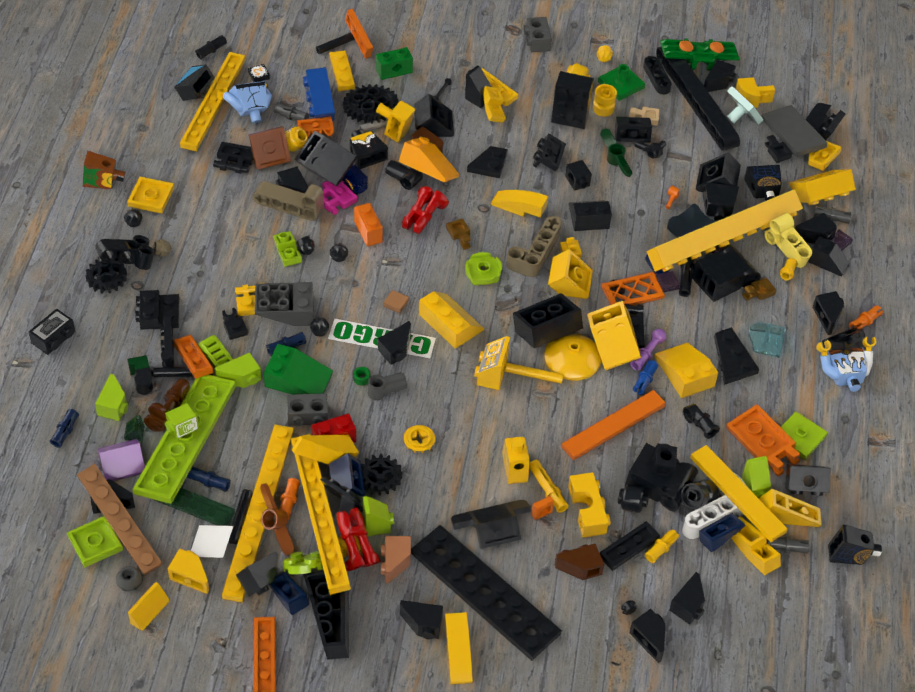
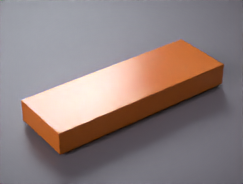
(358, 33)
(193, 356)

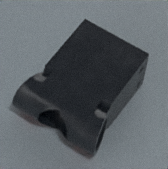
(724, 273)
(658, 487)

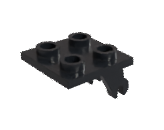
(347, 497)

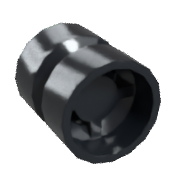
(699, 494)

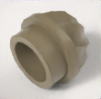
(161, 247)

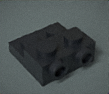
(155, 307)

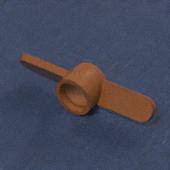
(281, 521)

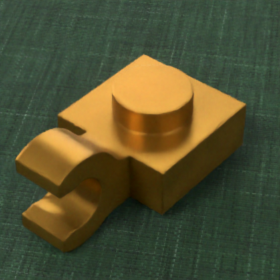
(459, 230)
(760, 289)

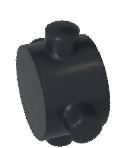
(628, 607)

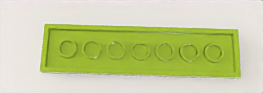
(174, 456)

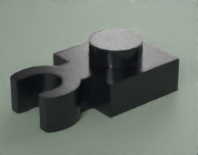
(234, 325)

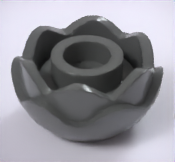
(129, 584)

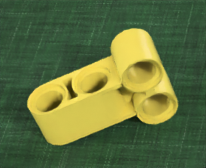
(788, 239)

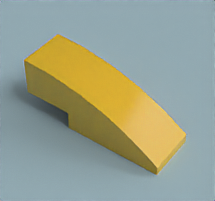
(521, 202)
(755, 548)
(458, 648)

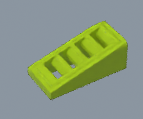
(211, 345)

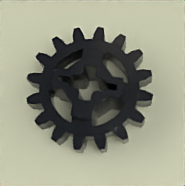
(106, 276)
(381, 474)

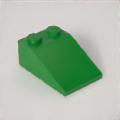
(295, 372)

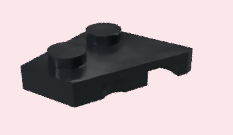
(489, 162)
(845, 339)

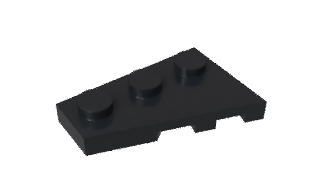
(734, 357)

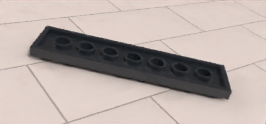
(483, 604)

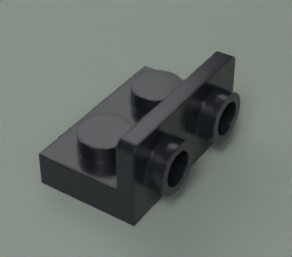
(549, 152)

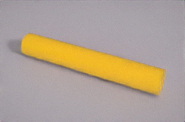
(534, 373)

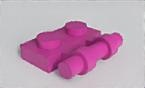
(340, 195)

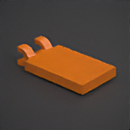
(764, 438)

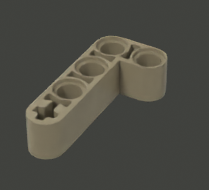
(290, 201)
(531, 261)

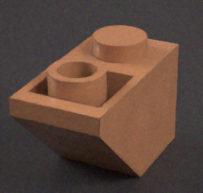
(397, 556)

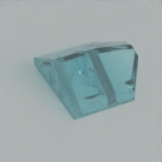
(767, 338)

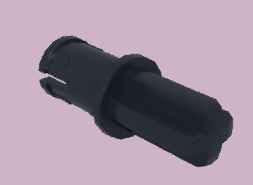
(211, 47)

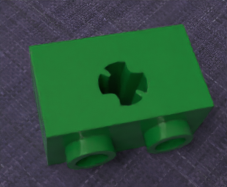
(394, 63)

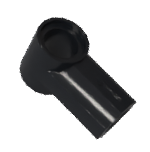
(407, 177)

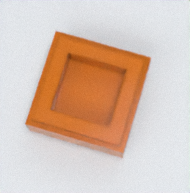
(542, 508)

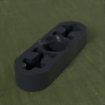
(662, 89)

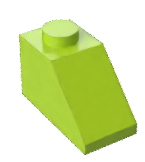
(242, 370)
(111, 400)
(757, 475)
(376, 517)

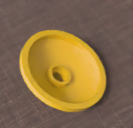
(573, 356)

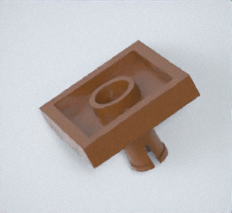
(269, 147)

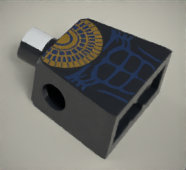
(764, 181)
(852, 546)

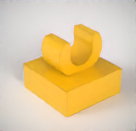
(571, 244)

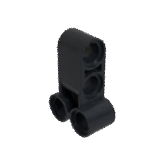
(126, 251)

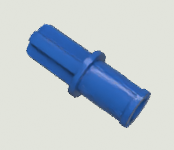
(645, 377)

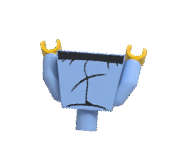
(248, 99)

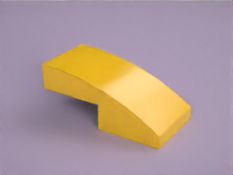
(493, 100)

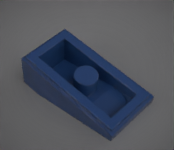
(720, 532)
(289, 593)

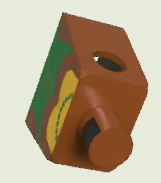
(100, 171)

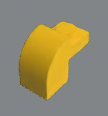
(748, 89)

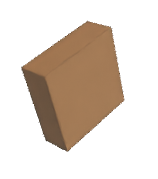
(396, 301)

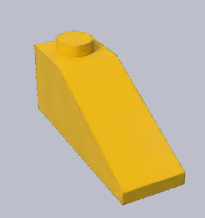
(325, 447)
(791, 510)

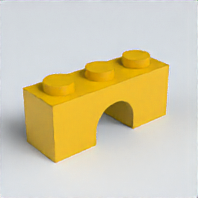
(585, 489)

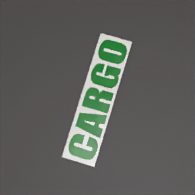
(367, 336)

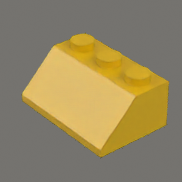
(824, 186)
(448, 318)

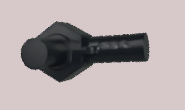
(653, 150)

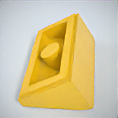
(148, 607)

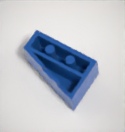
(318, 93)

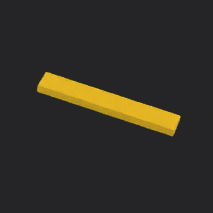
(739, 493)

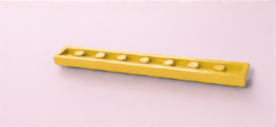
(211, 104)

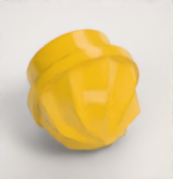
(604, 53)

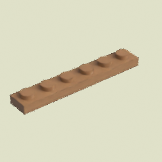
(119, 519)

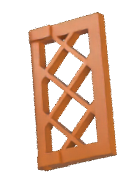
(654, 285)

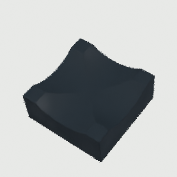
(688, 221)

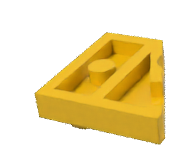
(822, 158)

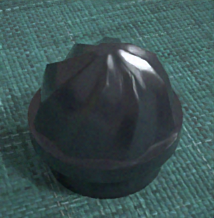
(133, 217)
(305, 245)
(339, 252)
(319, 326)

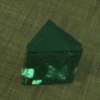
(134, 429)

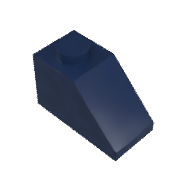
(348, 473)

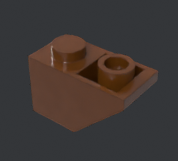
(580, 562)

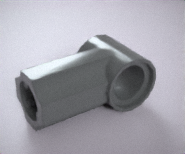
(380, 385)

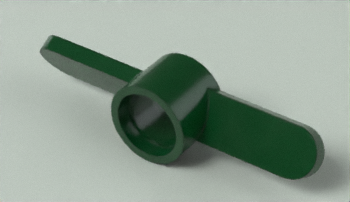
(616, 152)

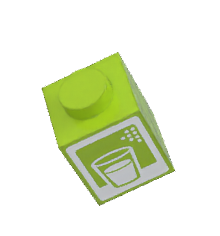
(181, 421)

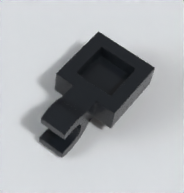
(777, 150)

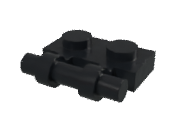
(235, 153)

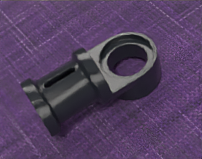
(694, 415)

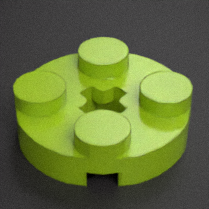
(483, 277)
(302, 563)

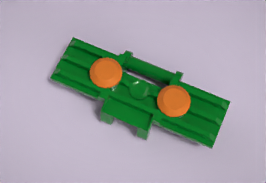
(699, 51)

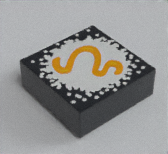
(258, 73)

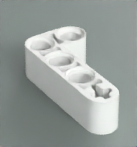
(700, 518)

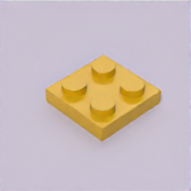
(150, 195)

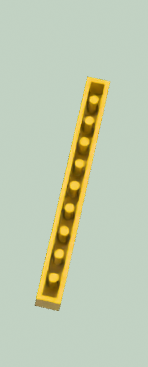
(722, 231)

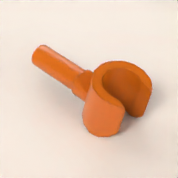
(673, 192)

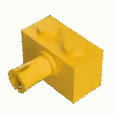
(398, 119)

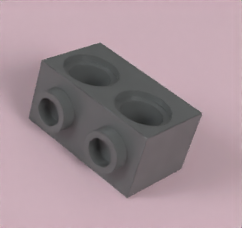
(538, 34)
(311, 408)

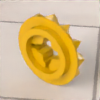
(425, 434)

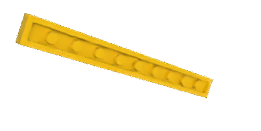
(322, 524)
(252, 529)

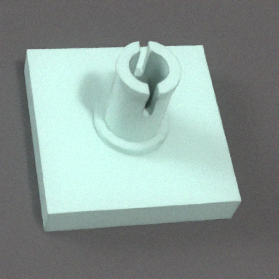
(744, 106)

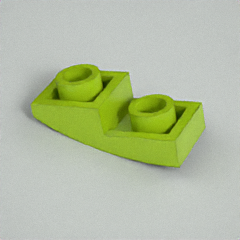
(287, 248)

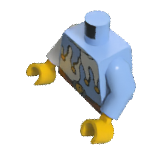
(848, 365)

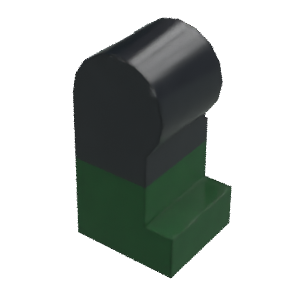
(143, 378)

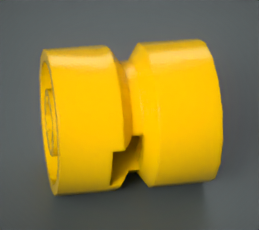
(604, 100)

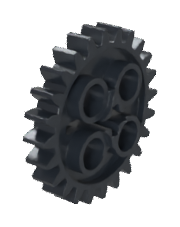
(365, 100)

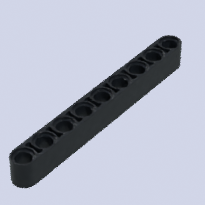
(700, 101)

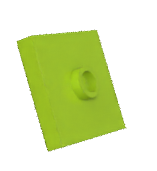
(804, 433)
(94, 541)

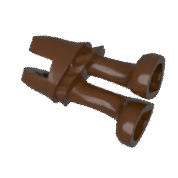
(173, 398)

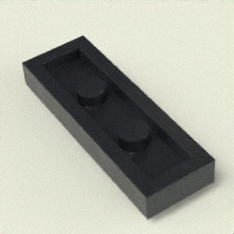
(629, 545)

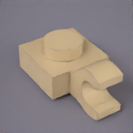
(646, 112)

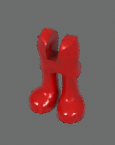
(419, 217)
(357, 530)

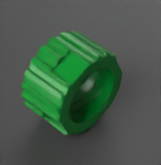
(359, 371)

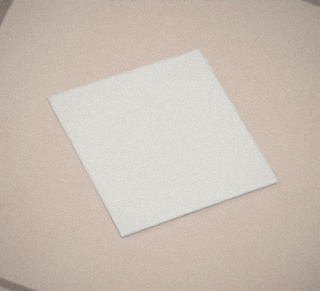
(211, 540)

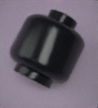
(633, 498)

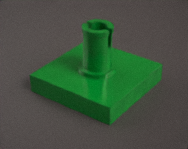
(623, 81)

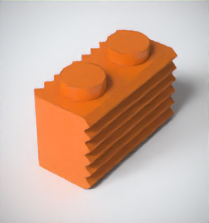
(368, 224)

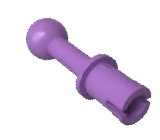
(658, 336)

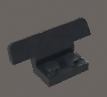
(822, 123)
(495, 523)

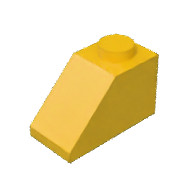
(188, 571)

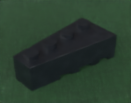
(330, 614)

